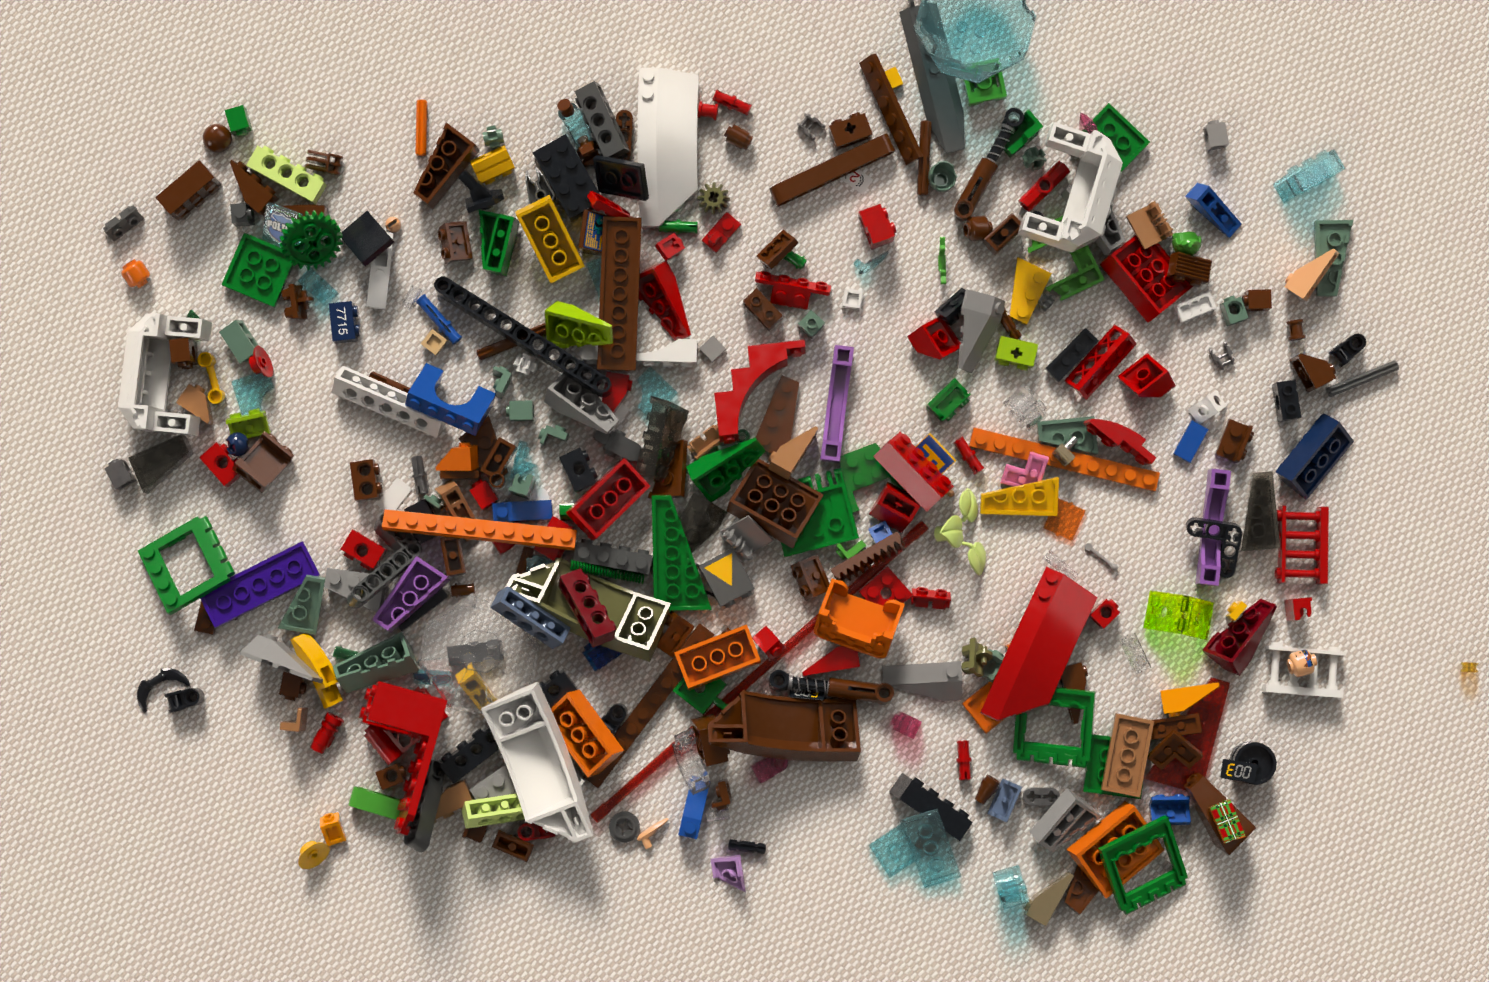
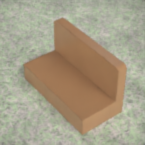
(299, 725)

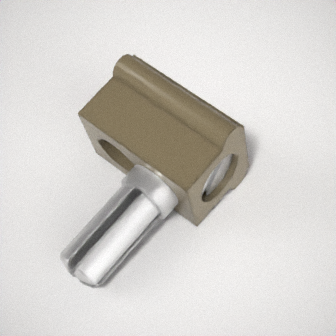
(1063, 454)

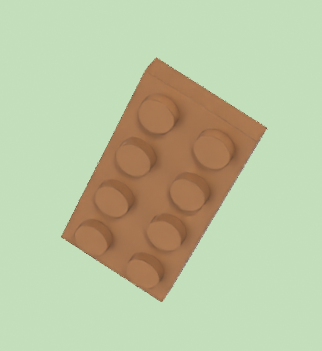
(1127, 755)

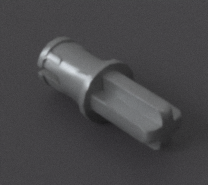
(419, 475)

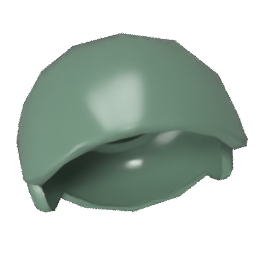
(942, 176)

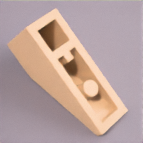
(1307, 278)

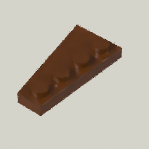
(779, 417)

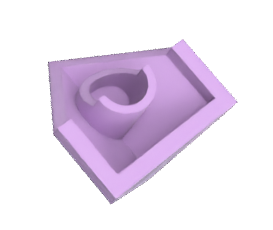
(729, 870)

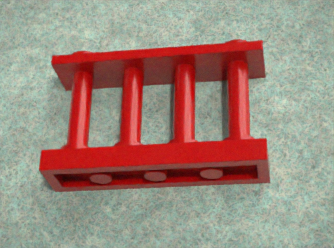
(1319, 554)

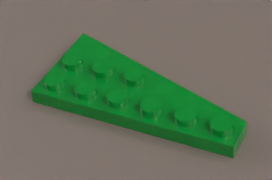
(674, 567)

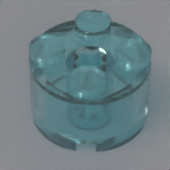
(1010, 887)

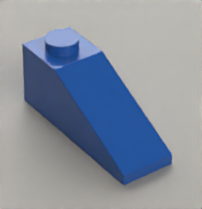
(1213, 209)
(522, 511)
(693, 814)

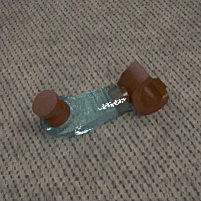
(579, 131)

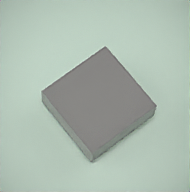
(712, 348)

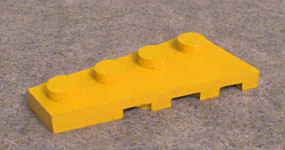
(1027, 499)

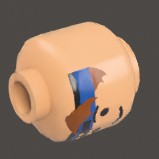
(1301, 663)

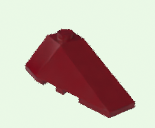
(1238, 643)

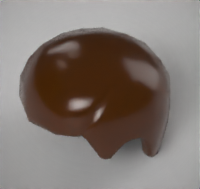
(217, 138)

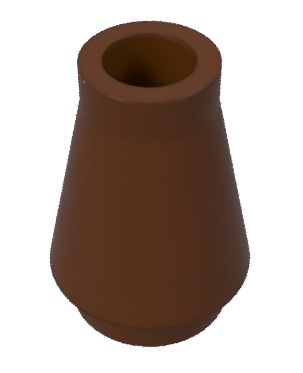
(987, 788)

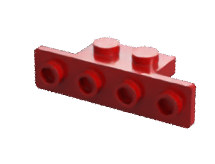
(791, 291)

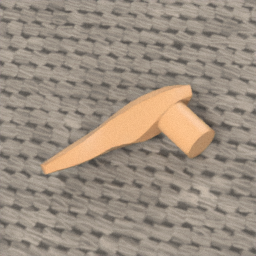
(644, 836)

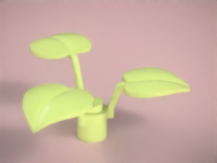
(953, 531)

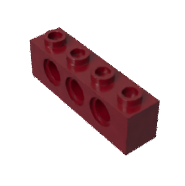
(596, 633)

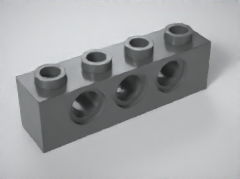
(585, 97)

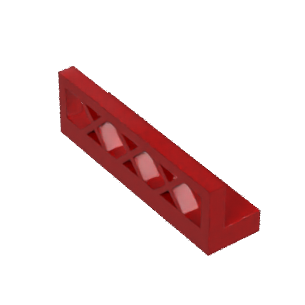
(1104, 363)

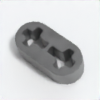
(1040, 791)

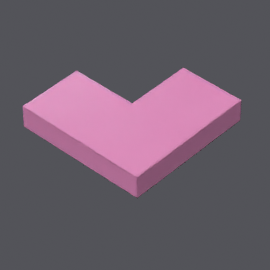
(1032, 473)

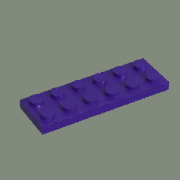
(259, 584)

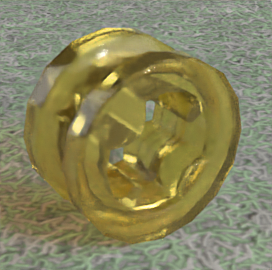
(1469, 667)

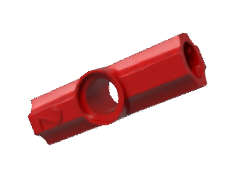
(1036, 194)

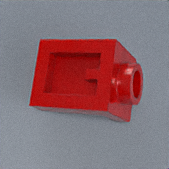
(670, 246)

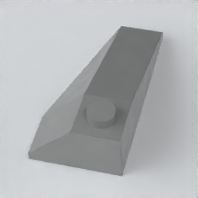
(931, 680)

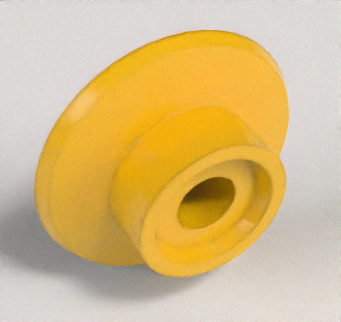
(313, 854)

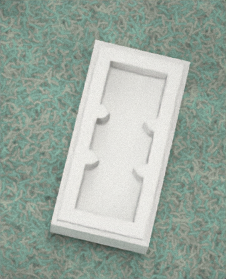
(1195, 307)

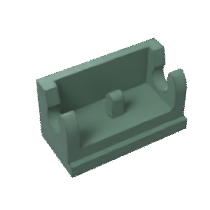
(239, 340)
(522, 488)

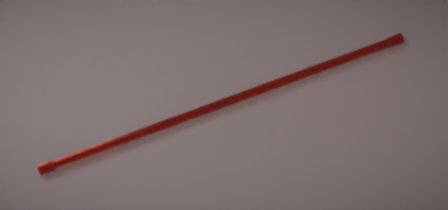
(605, 808)

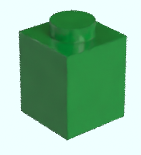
(238, 121)

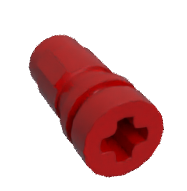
(325, 735)

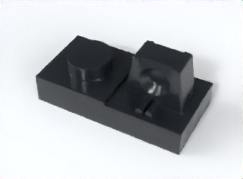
(949, 310)

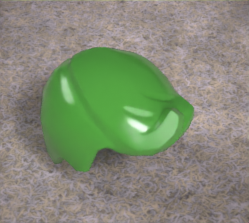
(1186, 242)

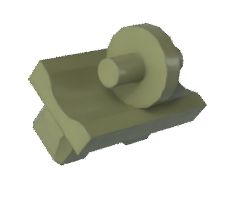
(977, 655)

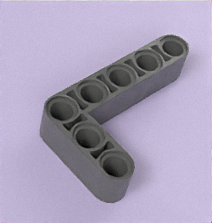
(390, 567)

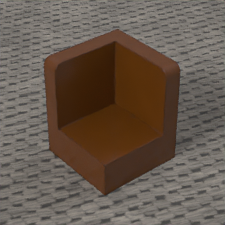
(476, 833)

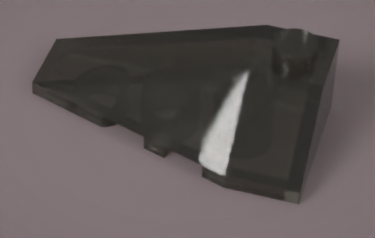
(700, 520)

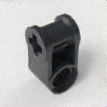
(1346, 351)
(181, 700)
(613, 722)

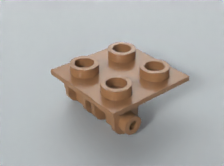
(1150, 225)

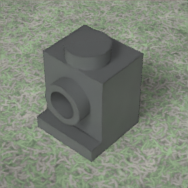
(242, 215)

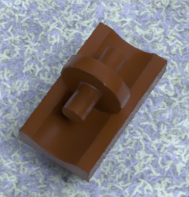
(299, 302)

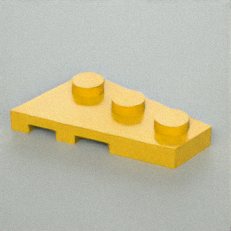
(1027, 290)

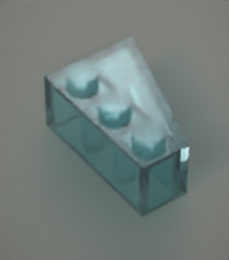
(1308, 175)

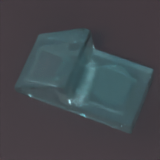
(318, 286)
(519, 465)

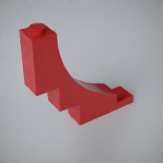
(763, 361)

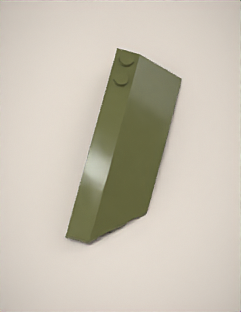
(636, 616)

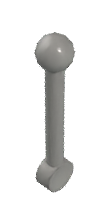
(1088, 547)

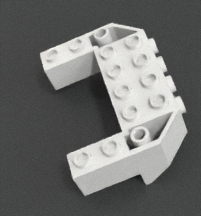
(1089, 195)
(148, 373)

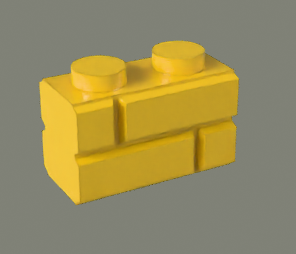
(492, 165)

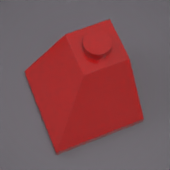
(934, 339)
(1147, 378)

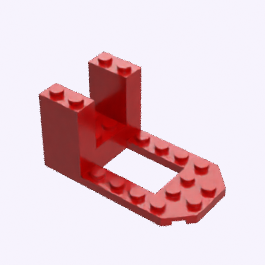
(413, 716)

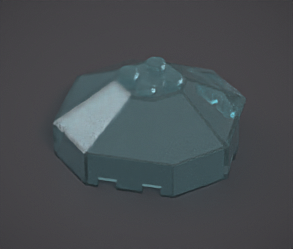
(974, 36)

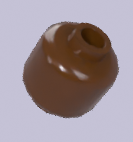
(977, 228)

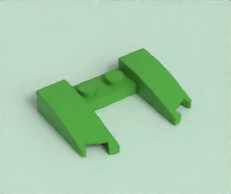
(1086, 277)

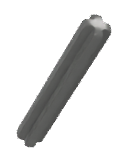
(1362, 378)

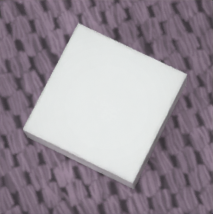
(852, 299)

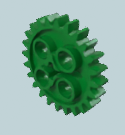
(311, 240)

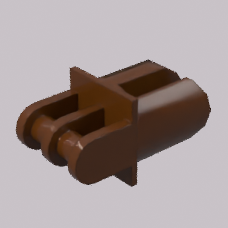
(324, 162)

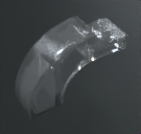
(689, 762)

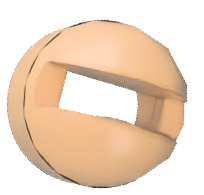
(395, 227)

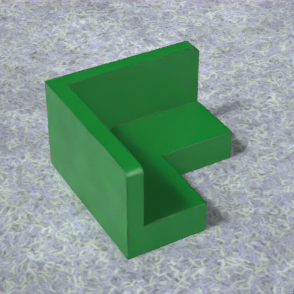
(1026, 132)

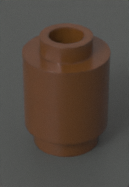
(738, 137)

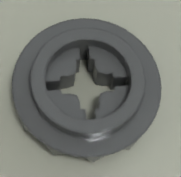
(628, 835)

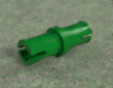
(679, 227)

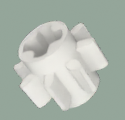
(525, 364)

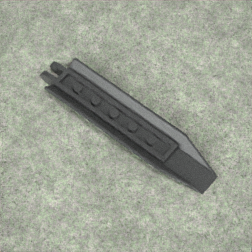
(937, 90)

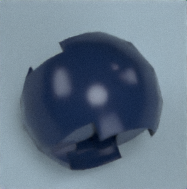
(237, 444)

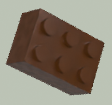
(189, 191)

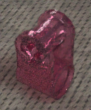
(766, 769)

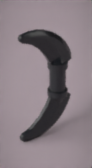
(165, 674)

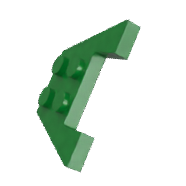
(862, 470)

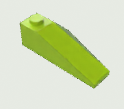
(575, 327)

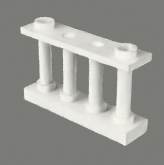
(1312, 688)

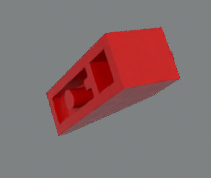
(620, 386)
(837, 659)

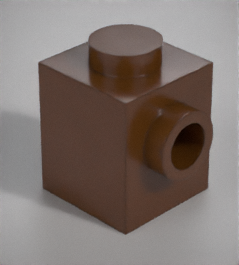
(292, 686)

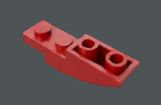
(1117, 434)

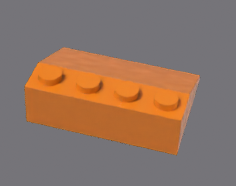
(1116, 824)

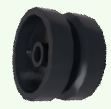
(1263, 757)

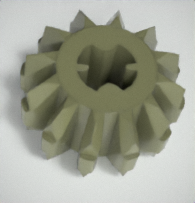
(721, 199)

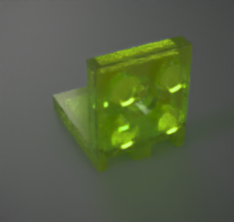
(1180, 615)

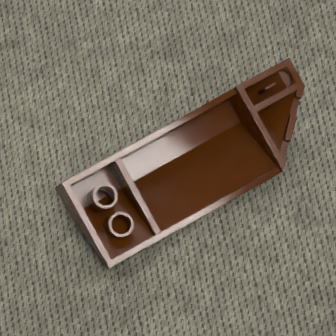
(788, 728)

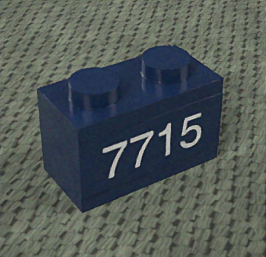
(343, 322)

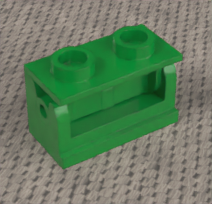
(948, 400)

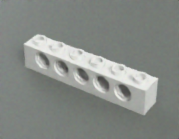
(383, 400)

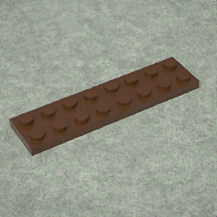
(620, 291)

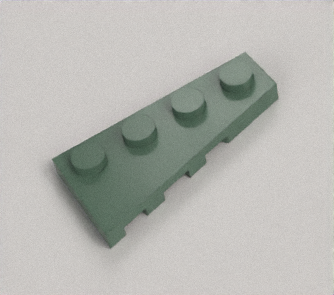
(1329, 236)

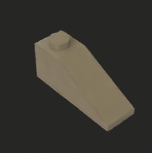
(1046, 901)

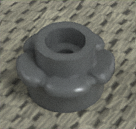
(1046, 302)

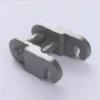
(813, 121)
(1217, 359)

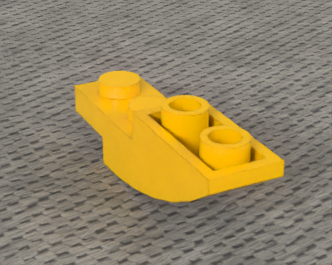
(312, 654)

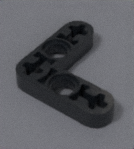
(1223, 534)

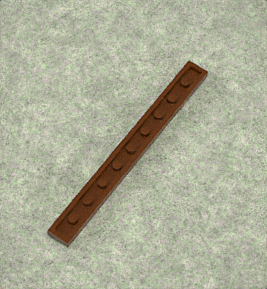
(650, 704)

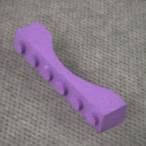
(836, 403)
(1214, 507)

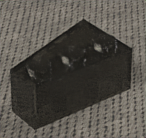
(159, 461)

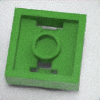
(986, 90)

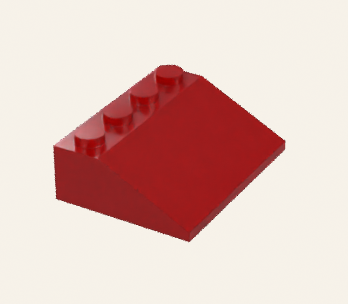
(1144, 277)

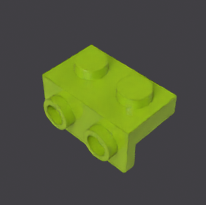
(250, 424)

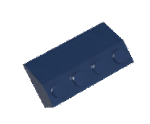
(1314, 456)

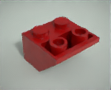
(894, 507)

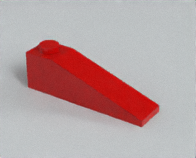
(661, 293)

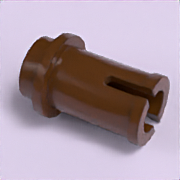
(462, 590)

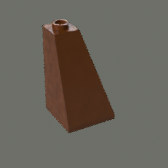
(1205, 795)

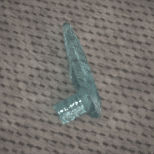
(871, 264)

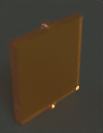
(1066, 521)

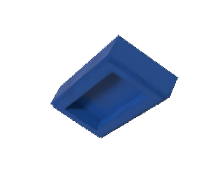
(1190, 441)

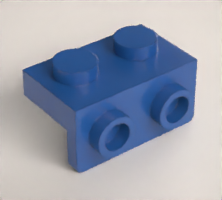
(1173, 807)

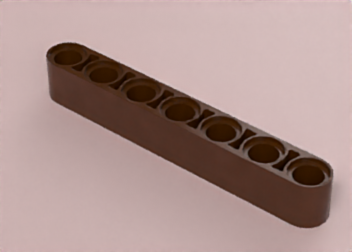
(832, 170)

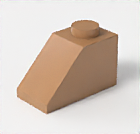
(196, 402)

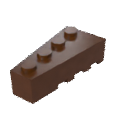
(444, 166)

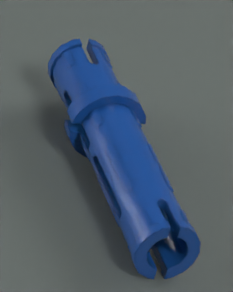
(453, 336)

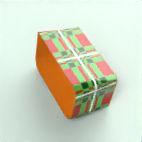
(1227, 821)

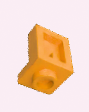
(332, 829)

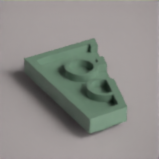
(1062, 430)
(305, 607)

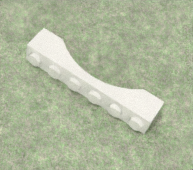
(679, 352)

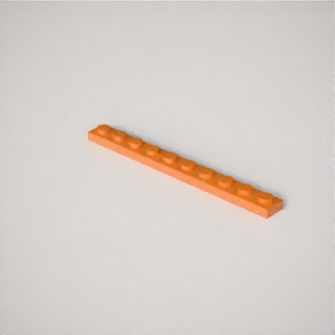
(1080, 464)
(479, 529)

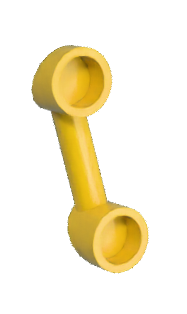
(208, 361)

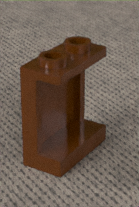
(263, 462)

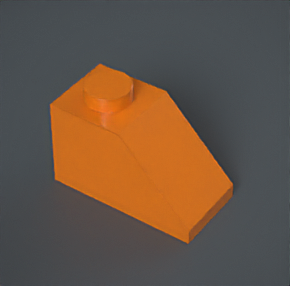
(460, 458)

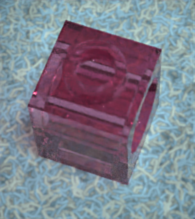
(905, 724)

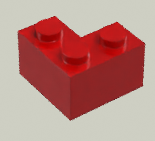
(877, 226)

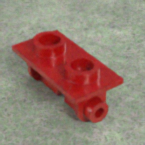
(939, 598)

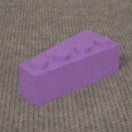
(409, 594)

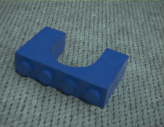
(465, 417)

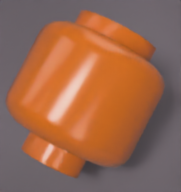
(135, 273)

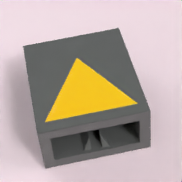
(727, 578)

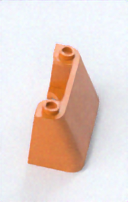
(856, 621)

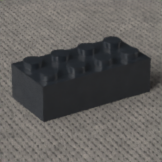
(566, 176)

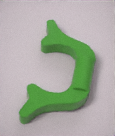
(942, 261)

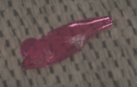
(1087, 123)

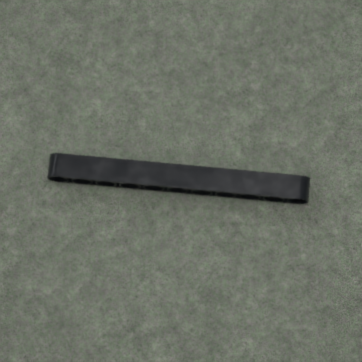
(529, 343)

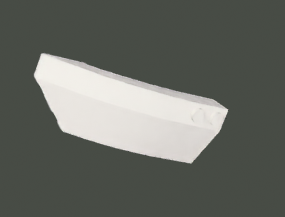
(667, 141)
(539, 762)

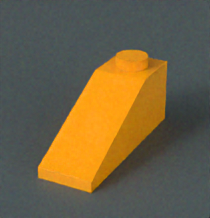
(1183, 698)

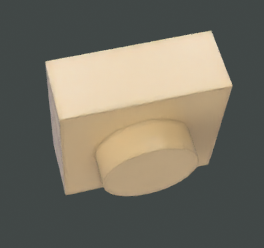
(434, 342)

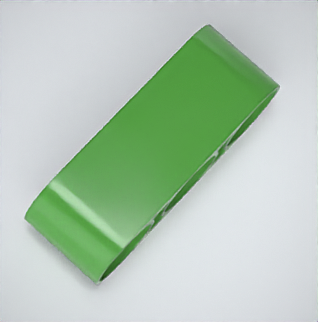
(374, 802)

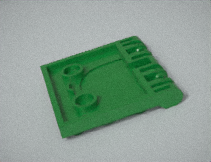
(832, 519)

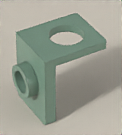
(434, 503)

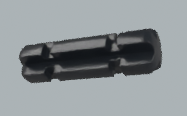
(746, 846)

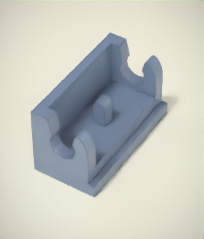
(1004, 800)

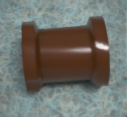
(1295, 330)

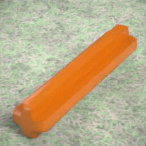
(421, 127)

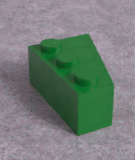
(498, 241)

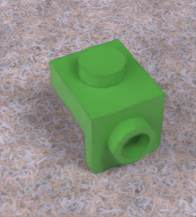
(851, 552)

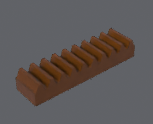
(868, 556)

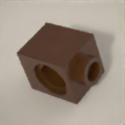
(1257, 300)
(383, 779)

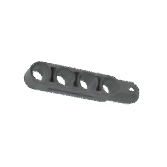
(423, 823)

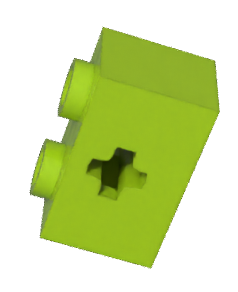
(1026, 350)

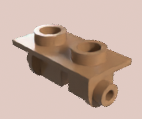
(700, 447)

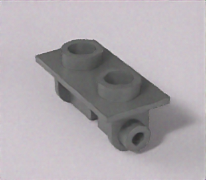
(129, 218)

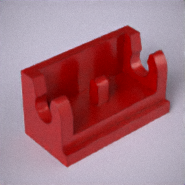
(1294, 608)

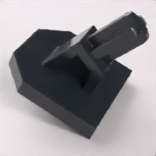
(480, 196)

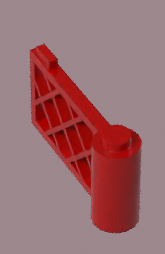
(385, 742)

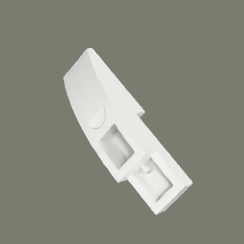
(379, 279)

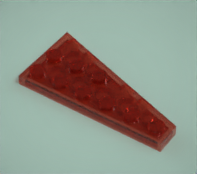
(1210, 712)

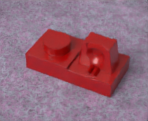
(721, 232)

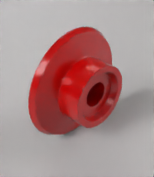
(261, 362)

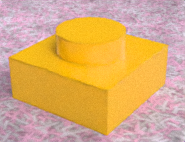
(1235, 610)

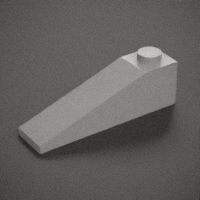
(981, 318)
(580, 404)
(278, 655)

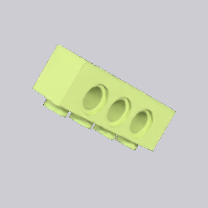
(258, 164)
(492, 811)

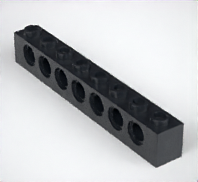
(457, 771)

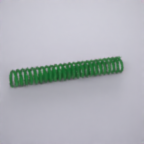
(607, 573)

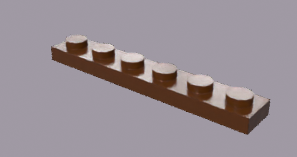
(891, 109)

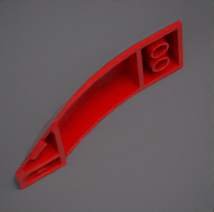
(1040, 647)

